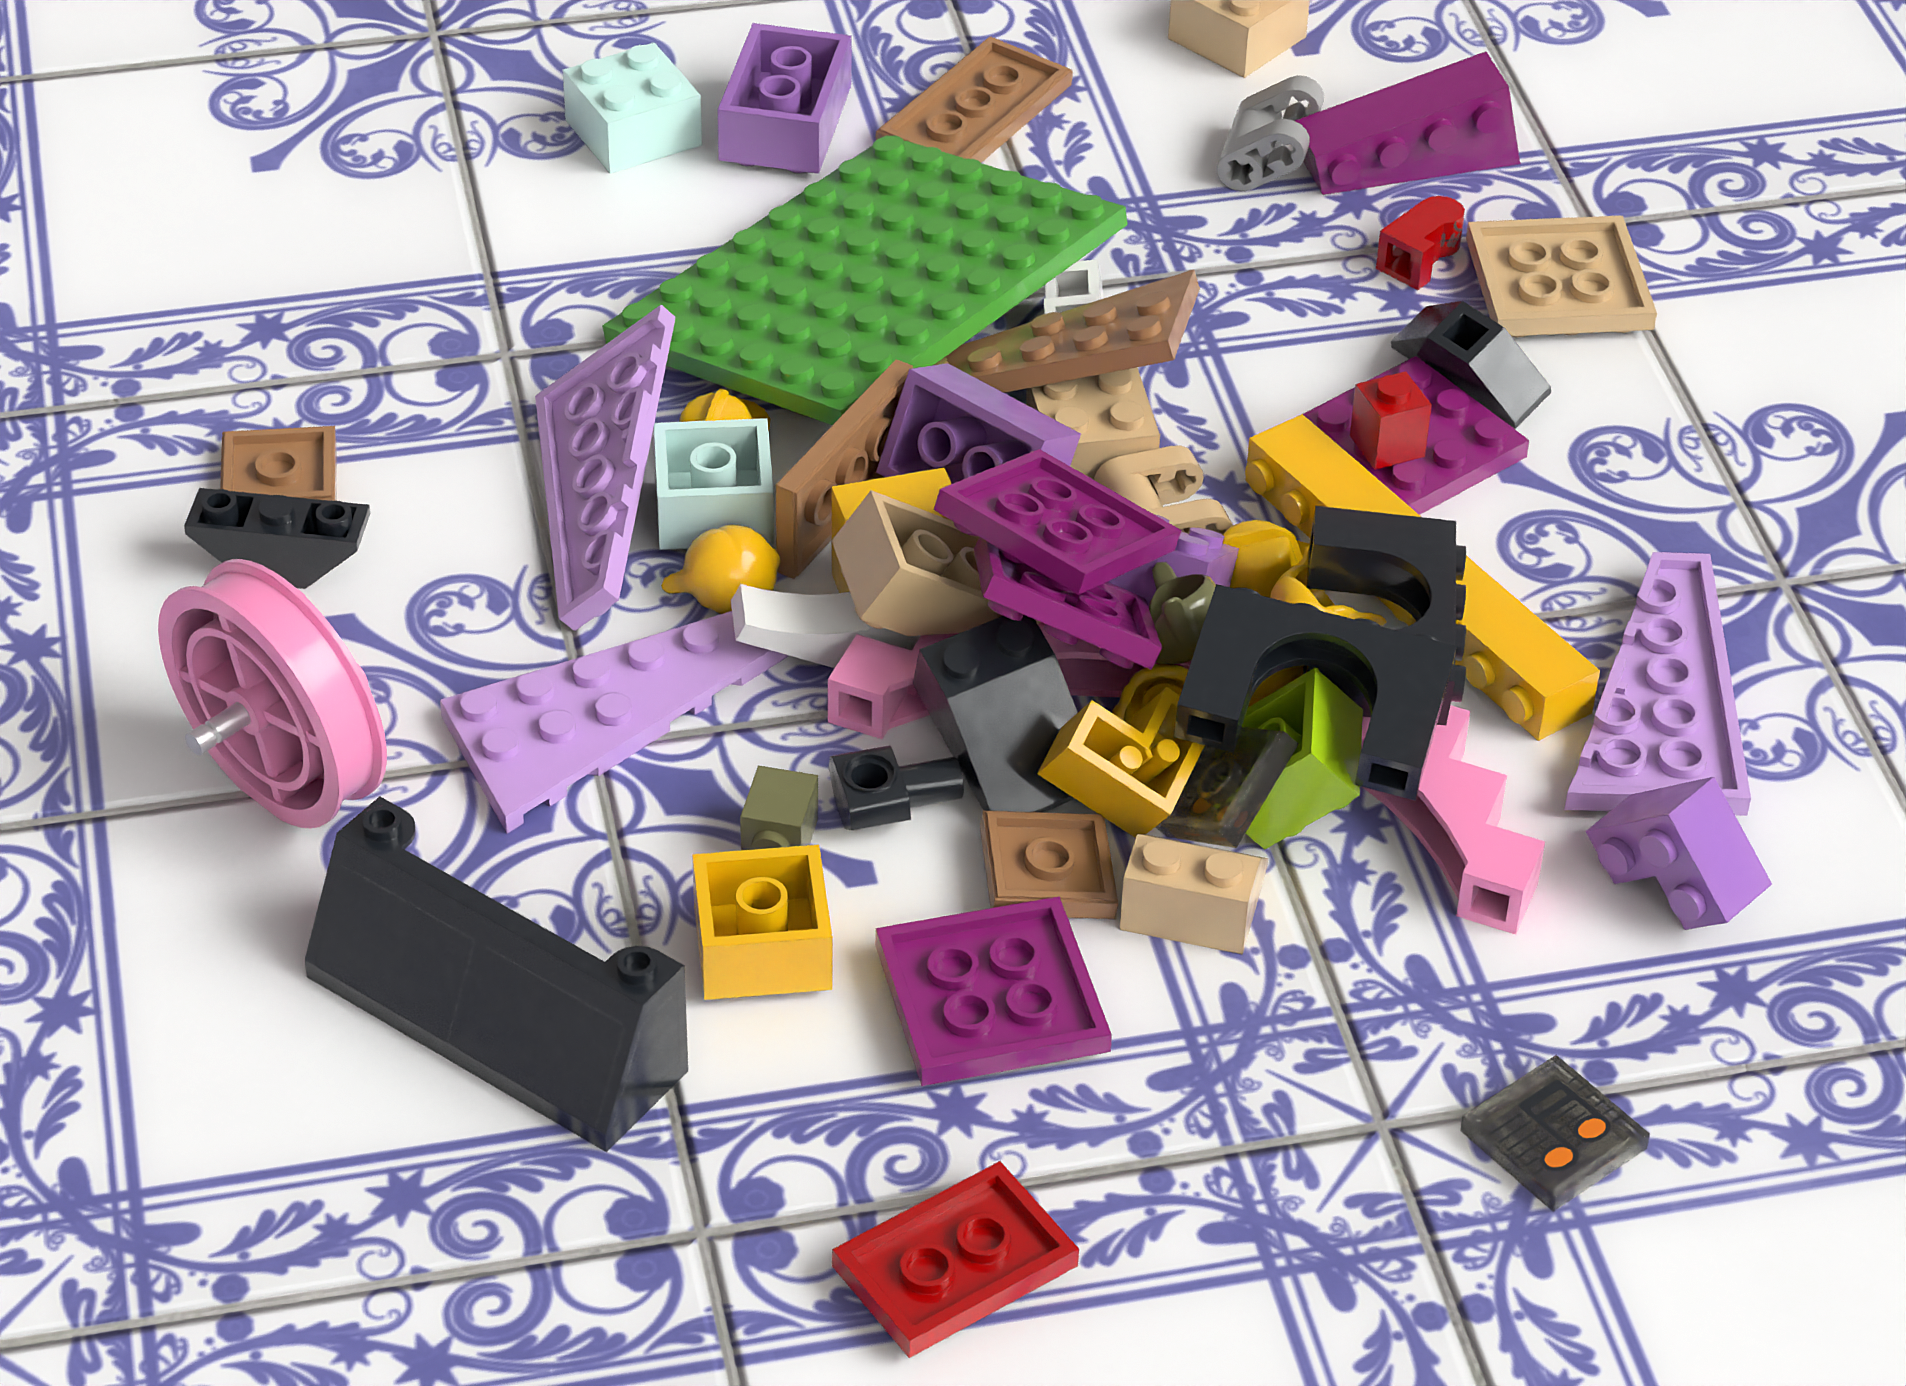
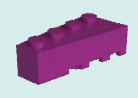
(1415, 130)

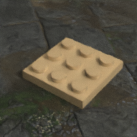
(1561, 275)

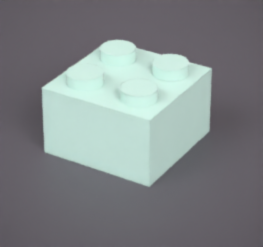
(632, 107)
(712, 478)

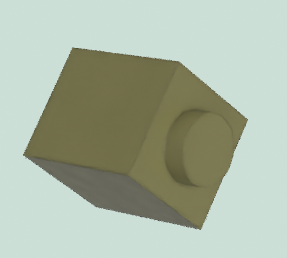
(779, 809)

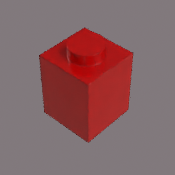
(1390, 420)

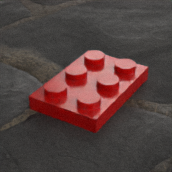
(954, 1258)

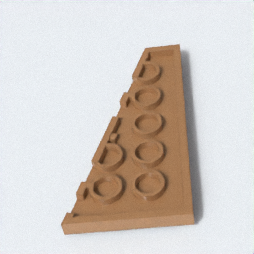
(1086, 341)

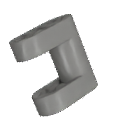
(1249, 150)

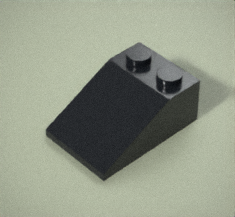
(998, 709)

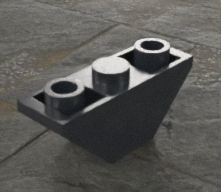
(1476, 358)
(283, 533)

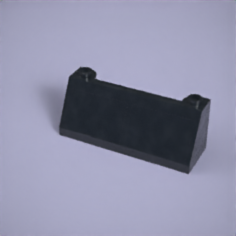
(495, 989)

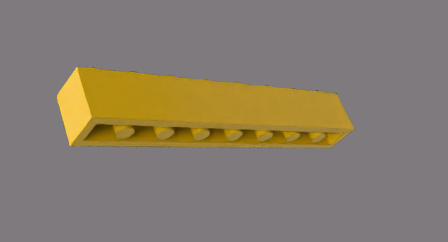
(1506, 648)

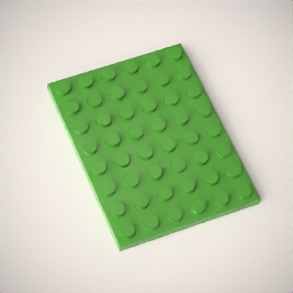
(869, 268)

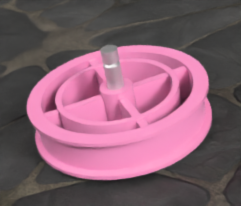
(272, 693)

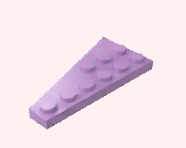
(594, 461)
(1667, 697)
(592, 712)

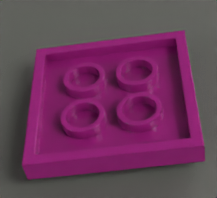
(1462, 442)
(1057, 521)
(1102, 616)
(992, 991)

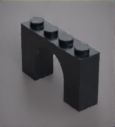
(1398, 560)
(1256, 636)

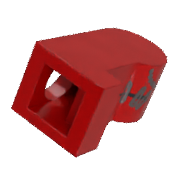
(1420, 237)

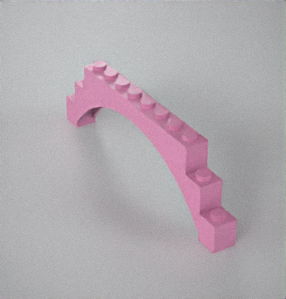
(1452, 814)

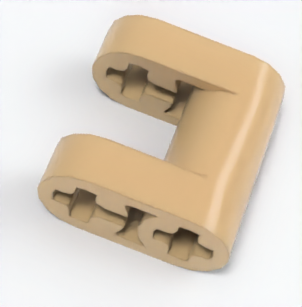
(1172, 478)

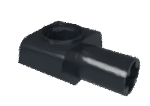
(877, 791)

